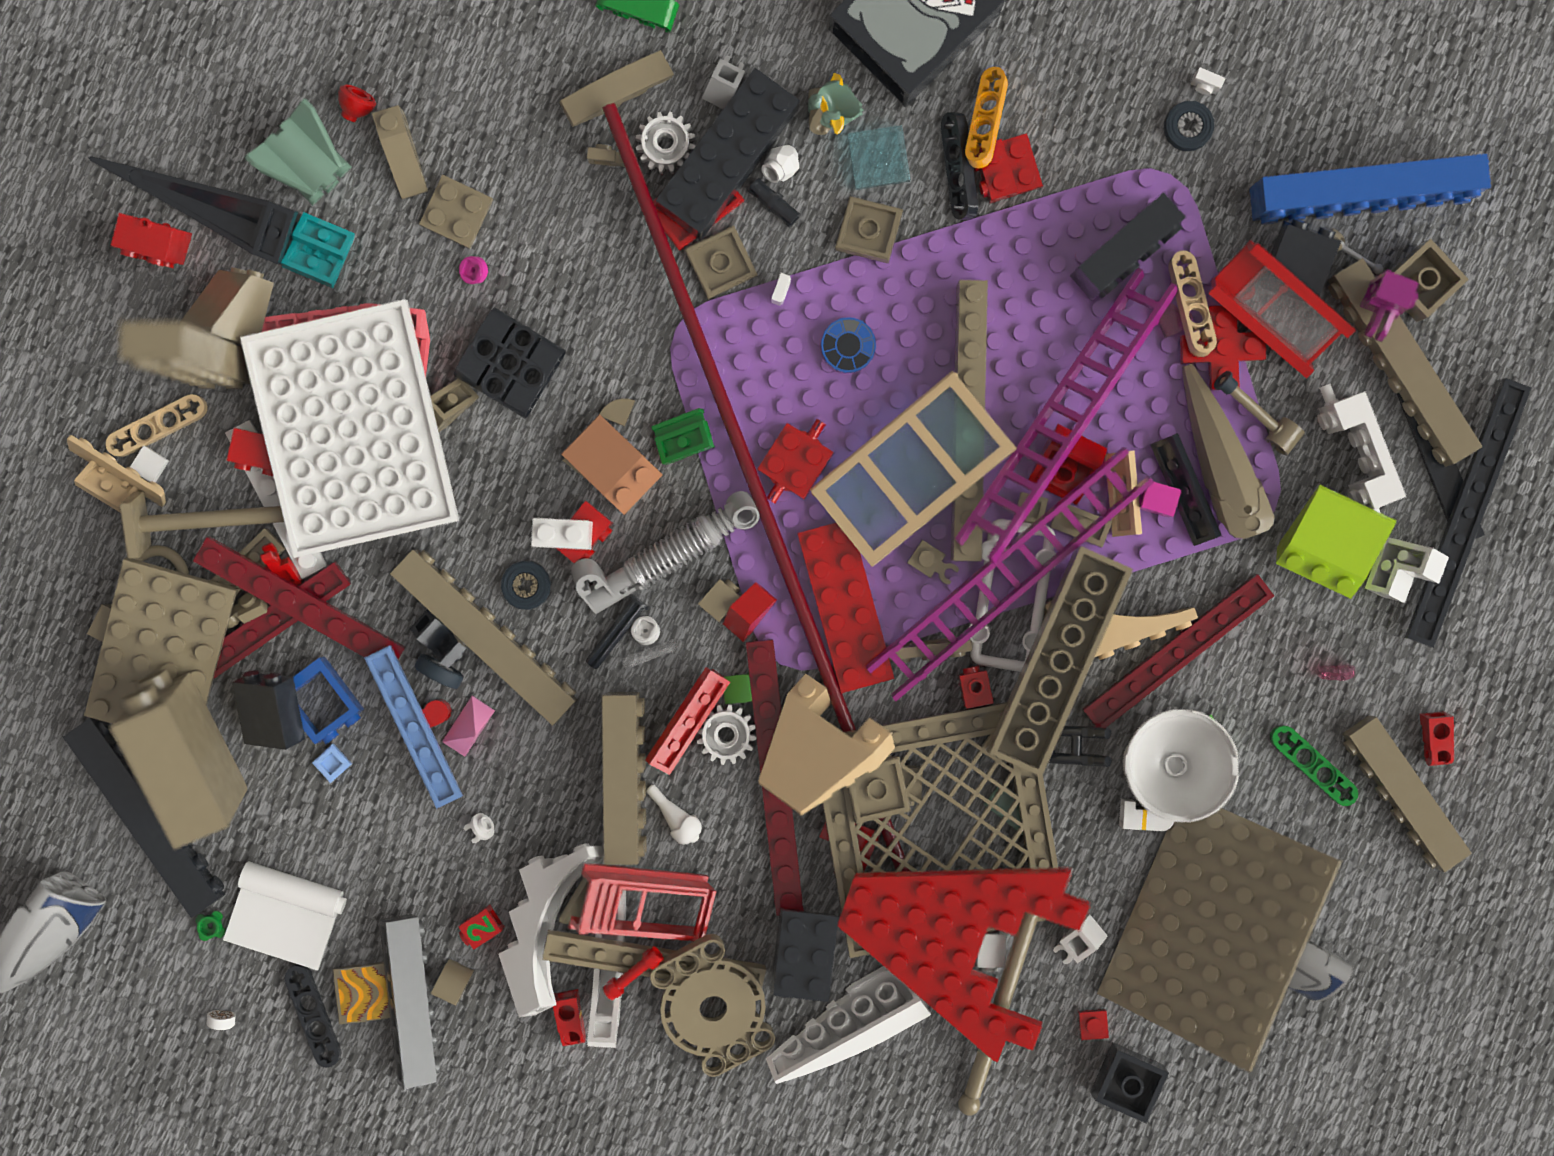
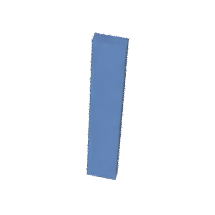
(413, 726)

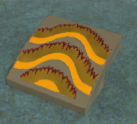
(361, 993)

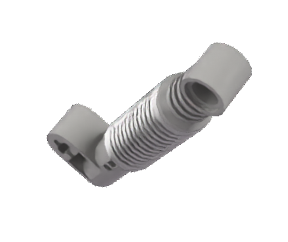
(639, 572)

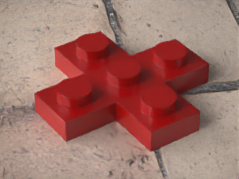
(1230, 347)

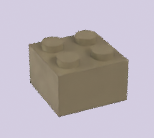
(1436, 278)

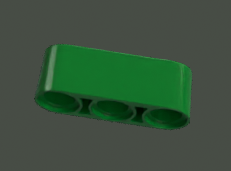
(648, 12)

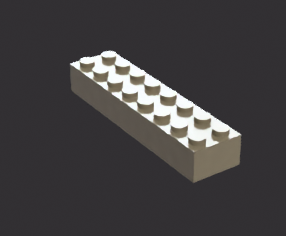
(183, 354)
(1059, 660)

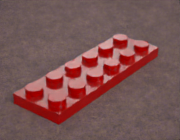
(845, 606)

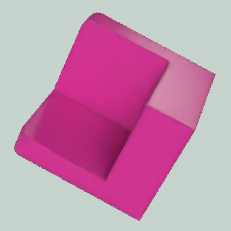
(1160, 499)

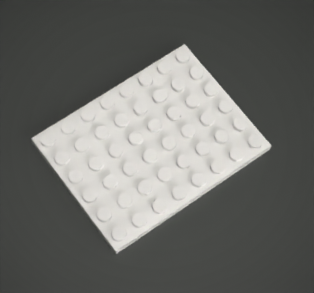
(350, 428)

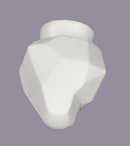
(780, 163)

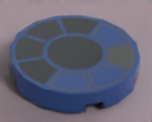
(848, 345)

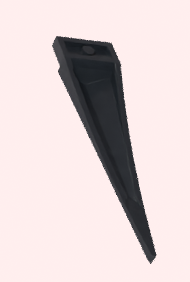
(245, 220)

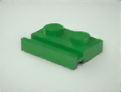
(682, 436)

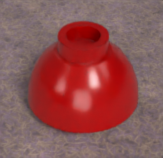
(355, 102)

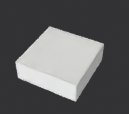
(781, 289)
(149, 464)

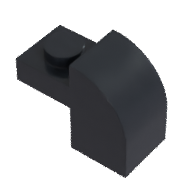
(438, 638)

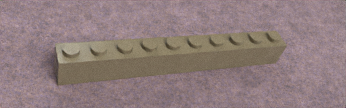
(971, 370)

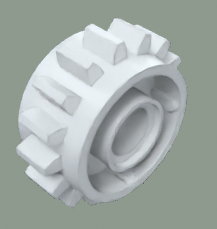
(661, 128)
(726, 749)

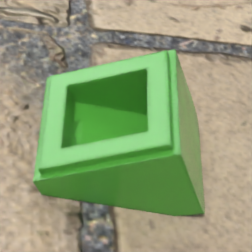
(738, 690)

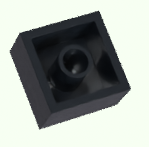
(1129, 1082)

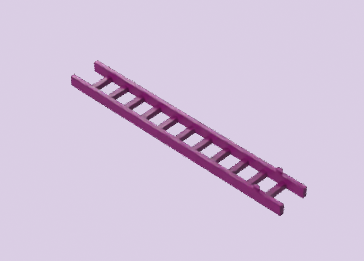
(1053, 405)
(1020, 588)

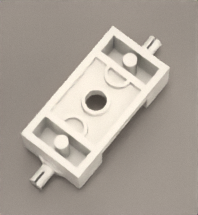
(1356, 413)

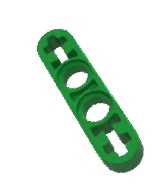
(1313, 765)

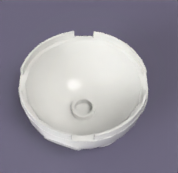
(1181, 765)

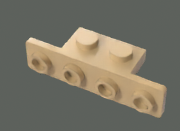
(108, 479)

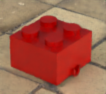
(151, 241)

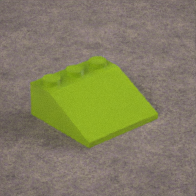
(1334, 541)

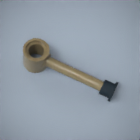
(1282, 434)

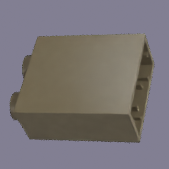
(179, 757)

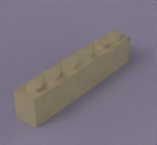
(1406, 794)

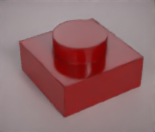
(1093, 1024)

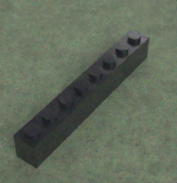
(110, 770)

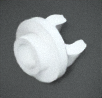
(481, 826)

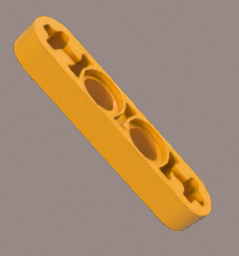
(990, 117)

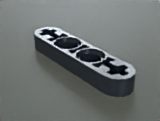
(955, 166)
(307, 1016)

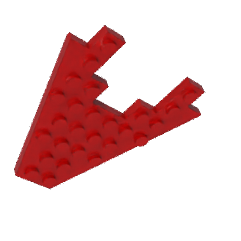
(933, 927)

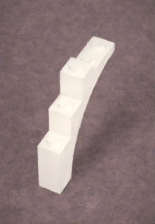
(546, 885)

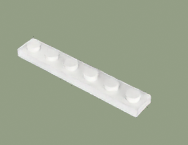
(267, 493)

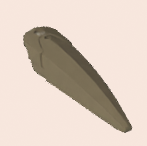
(1225, 468)

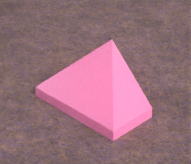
(468, 726)

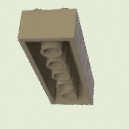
(622, 778)

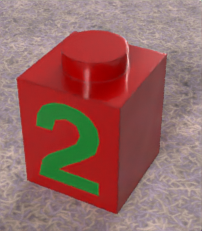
(480, 927)

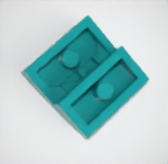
(318, 250)

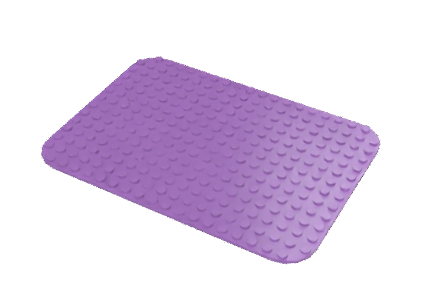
(1034, 334)

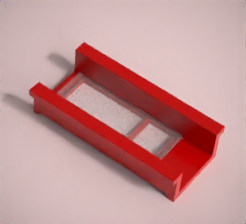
(1278, 307)

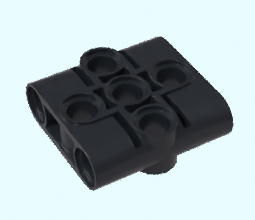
(482, 370)

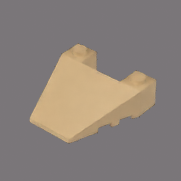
(813, 756)

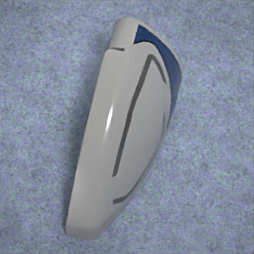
(59, 916)
(1320, 973)

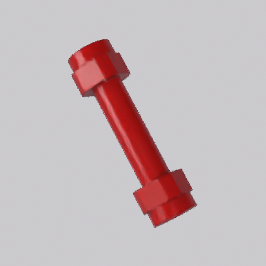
(650, 959)

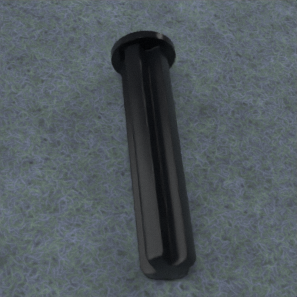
(616, 632)

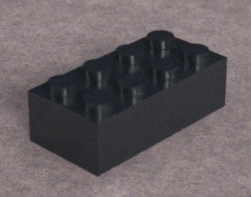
(1133, 242)

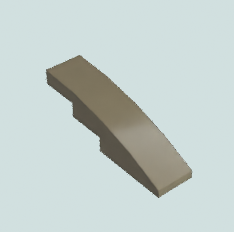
(616, 88)

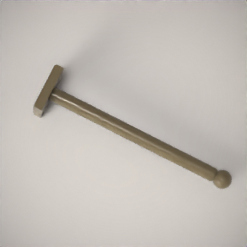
(139, 524)
(969, 1102)

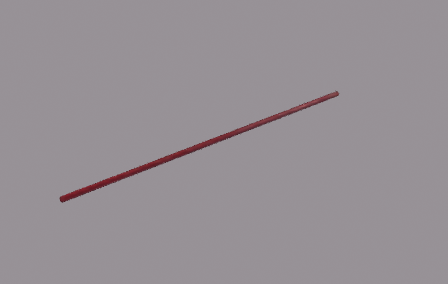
(735, 434)

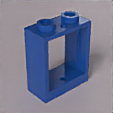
(323, 666)

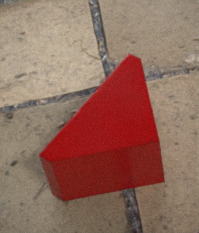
(748, 611)

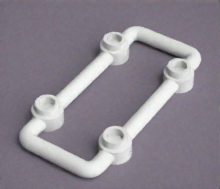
(1038, 610)

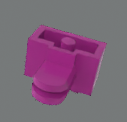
(1387, 298)

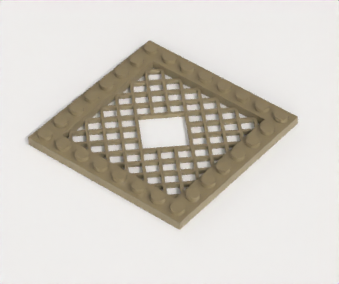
(935, 731)

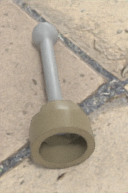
(1376, 268)

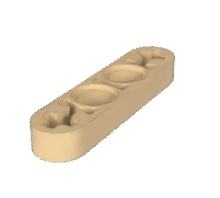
(1197, 303)
(155, 421)

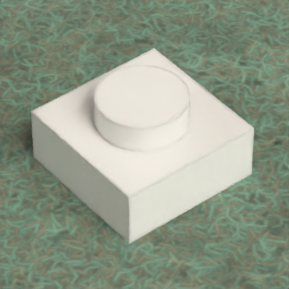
(1207, 82)

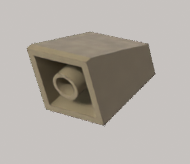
(231, 305)

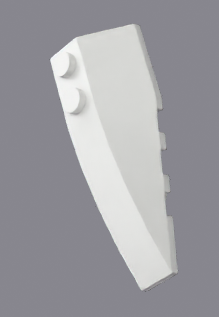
(866, 1016)

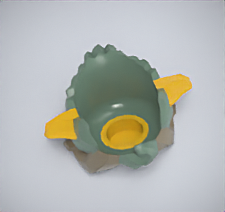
(832, 106)

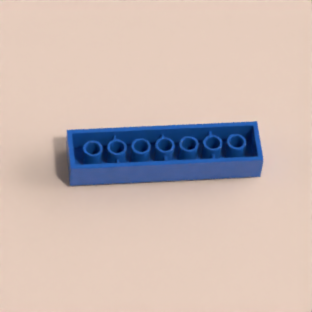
(1370, 188)

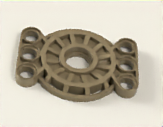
(706, 978)

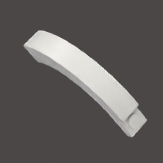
(606, 1012)

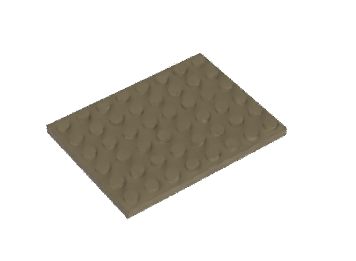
(1219, 932)

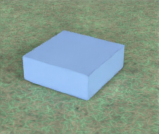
(331, 763)

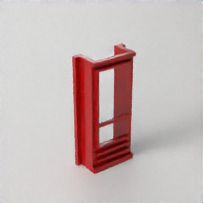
(605, 893)

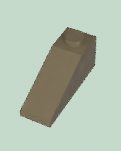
(400, 151)

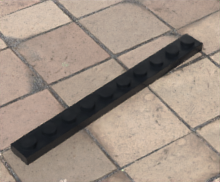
(1469, 510)

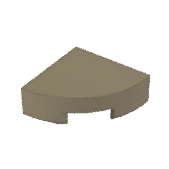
(618, 411)

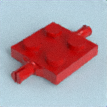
(795, 461)

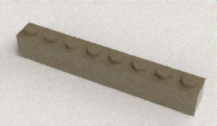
(1407, 372)
(483, 636)

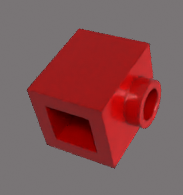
(975, 687)

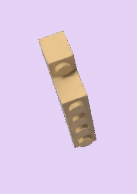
(1128, 630)

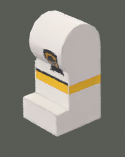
(1140, 818)

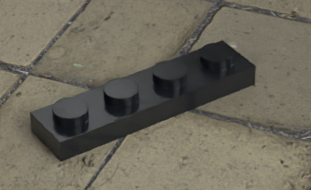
(1192, 501)

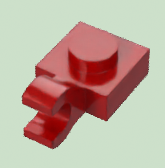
(283, 568)

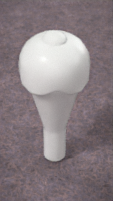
(683, 826)

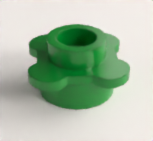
(203, 929)

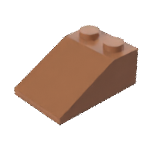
(611, 464)

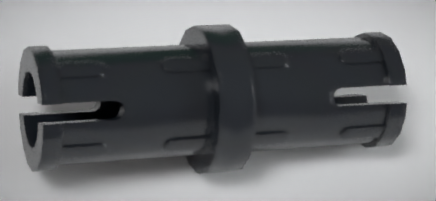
(774, 202)

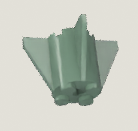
(301, 155)

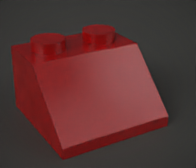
(1078, 465)

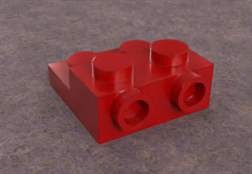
(1010, 170)

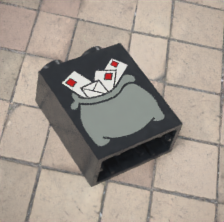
(910, 39)

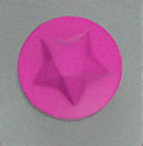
(473, 270)

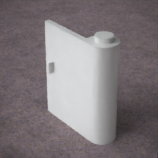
(283, 915)

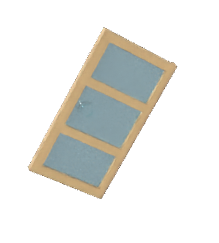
(913, 468)

